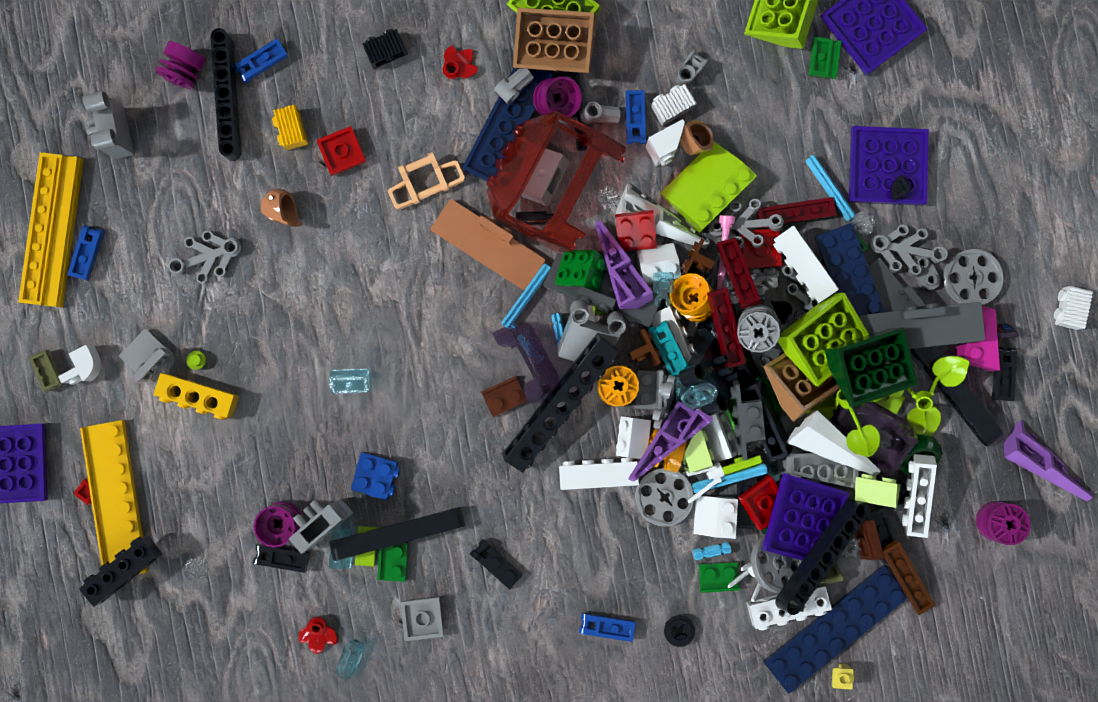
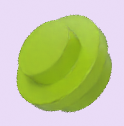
(196, 360)

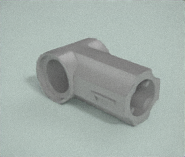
(510, 88)
(601, 114)

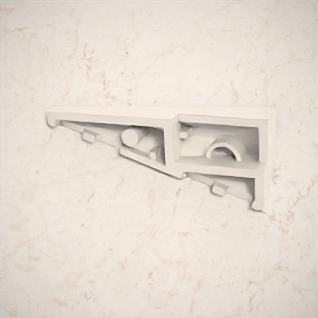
(665, 222)
(823, 438)

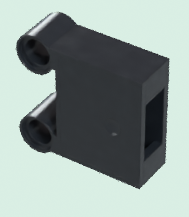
(708, 367)

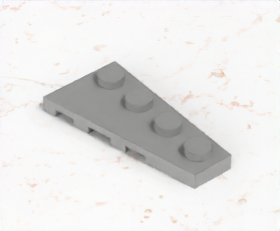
(819, 468)

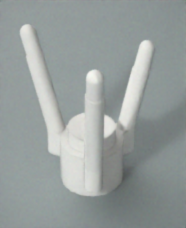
(713, 472)
(749, 570)

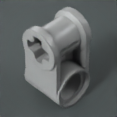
(692, 67)

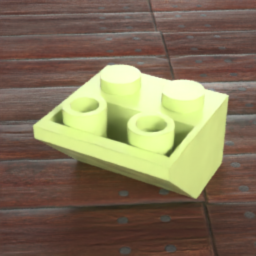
(696, 453)
(877, 492)

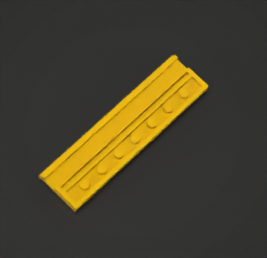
(51, 230)
(111, 488)

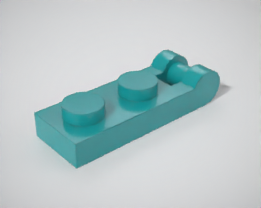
(668, 348)

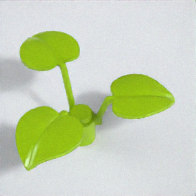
(926, 417)
(862, 441)

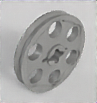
(976, 270)
(662, 506)
(776, 570)

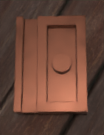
(504, 396)
(869, 541)

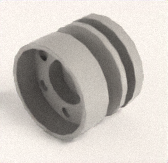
(758, 317)

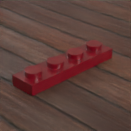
(800, 211)
(738, 273)
(726, 326)

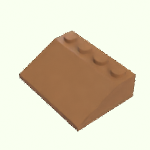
(554, 40)
(794, 390)

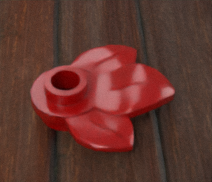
(460, 61)
(317, 637)

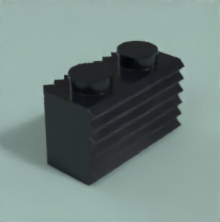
(384, 48)

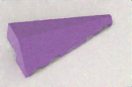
(627, 284)
(676, 430)
(1028, 453)

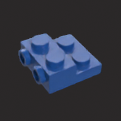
(375, 476)

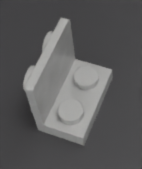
(145, 356)
(648, 394)

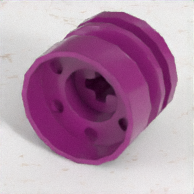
(181, 64)
(565, 92)
(992, 522)
(267, 527)

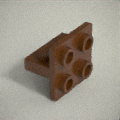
(700, 264)
(641, 353)

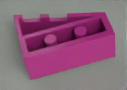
(983, 353)

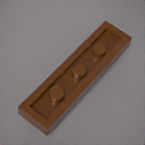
(907, 577)

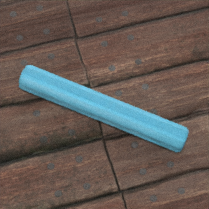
(830, 187)
(526, 295)
(733, 477)

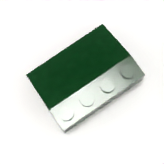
(872, 366)

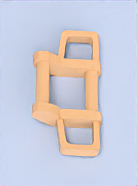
(443, 186)

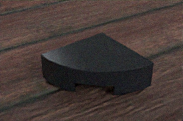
(899, 188)

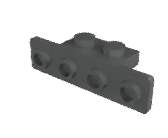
(749, 420)

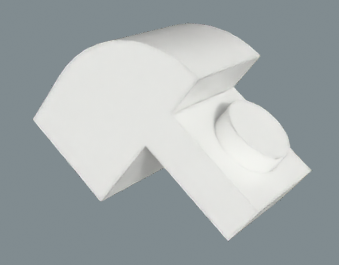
(86, 363)

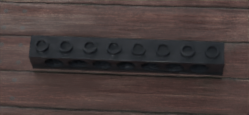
(560, 393)

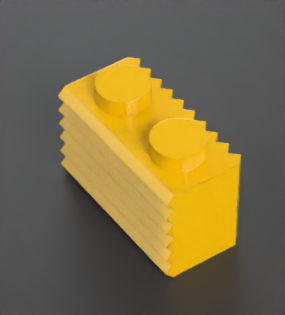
(290, 127)

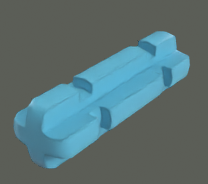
(558, 326)
(712, 551)

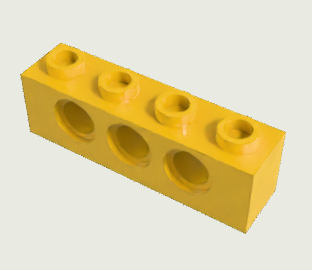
(168, 383)

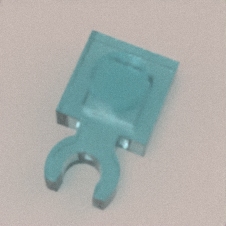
(663, 284)

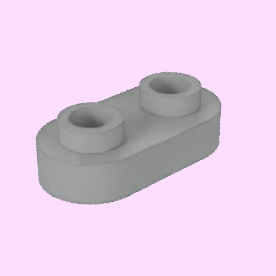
(928, 270)

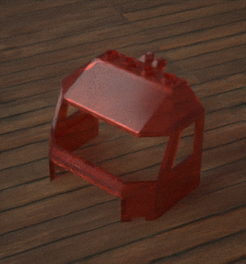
(519, 163)

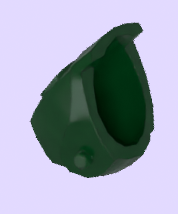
(925, 446)

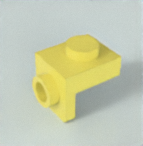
(842, 677)

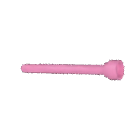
(726, 223)

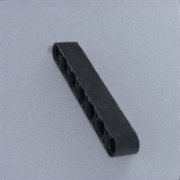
(220, 87)
(961, 399)
(396, 533)
(822, 556)

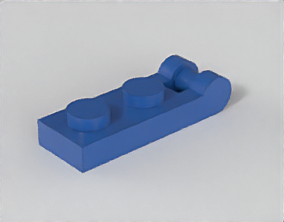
(260, 60)
(635, 116)
(85, 252)
(607, 627)

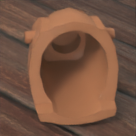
(696, 138)
(280, 207)

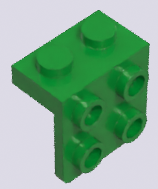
(581, 269)

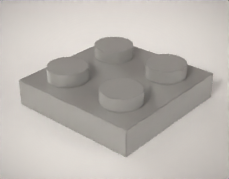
(422, 618)

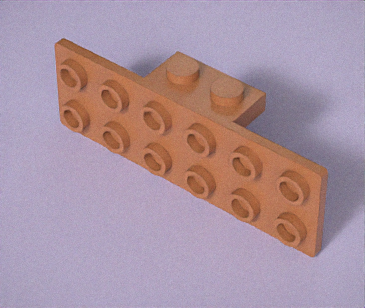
(487, 244)

